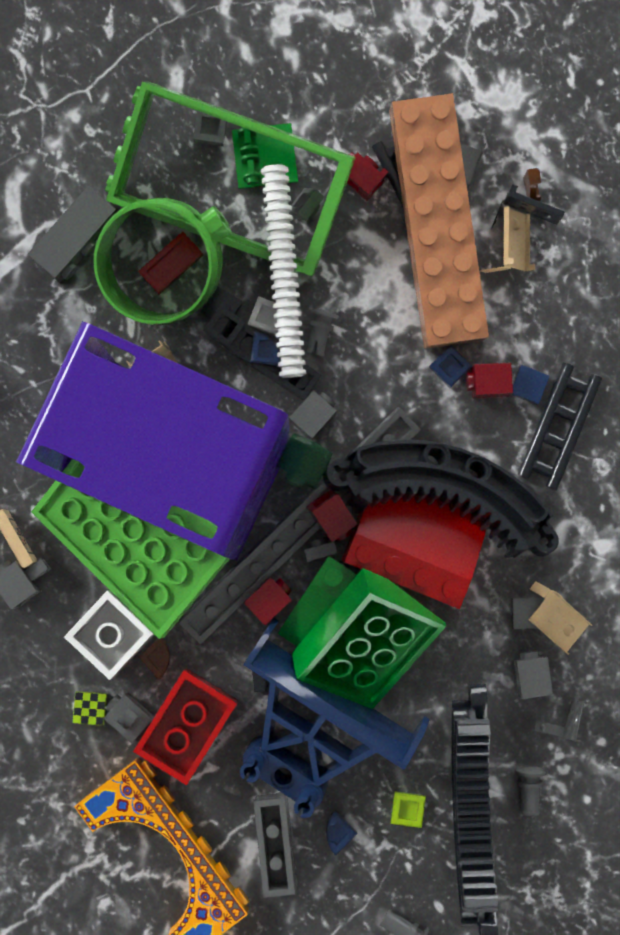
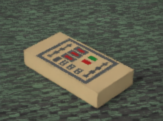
(16, 539)

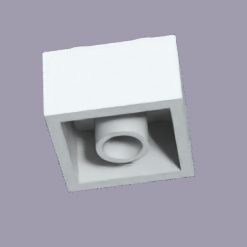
(109, 635)

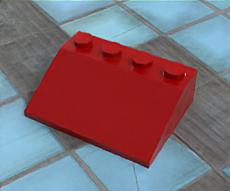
(418, 547)

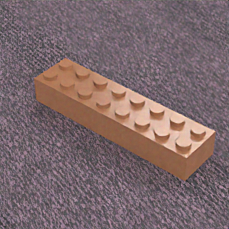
(438, 221)

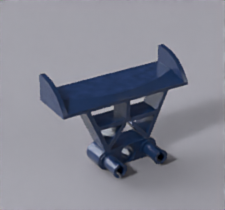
(309, 782)

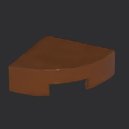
(531, 181)
(157, 658)

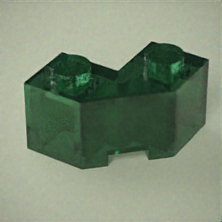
(303, 462)

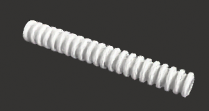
(283, 270)

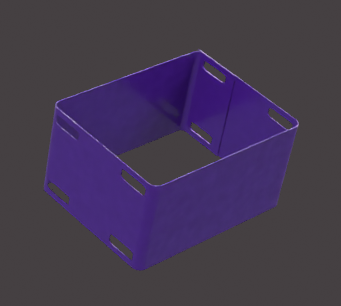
(156, 440)

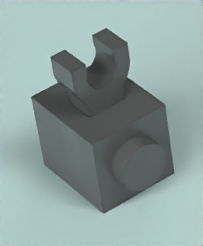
(19, 583)
(128, 716)

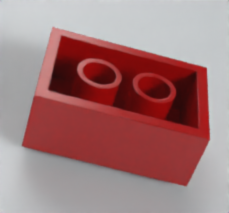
(185, 726)

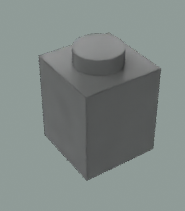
(313, 414)
(532, 675)

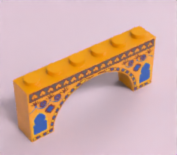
(138, 798)

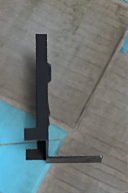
(531, 207)

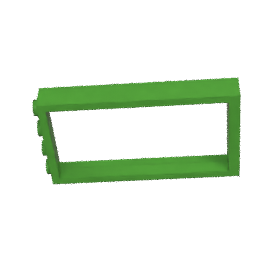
(126, 155)

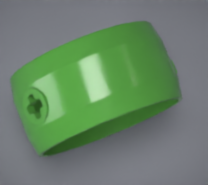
(209, 224)

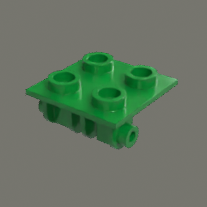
(256, 151)

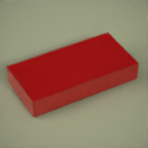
(170, 263)

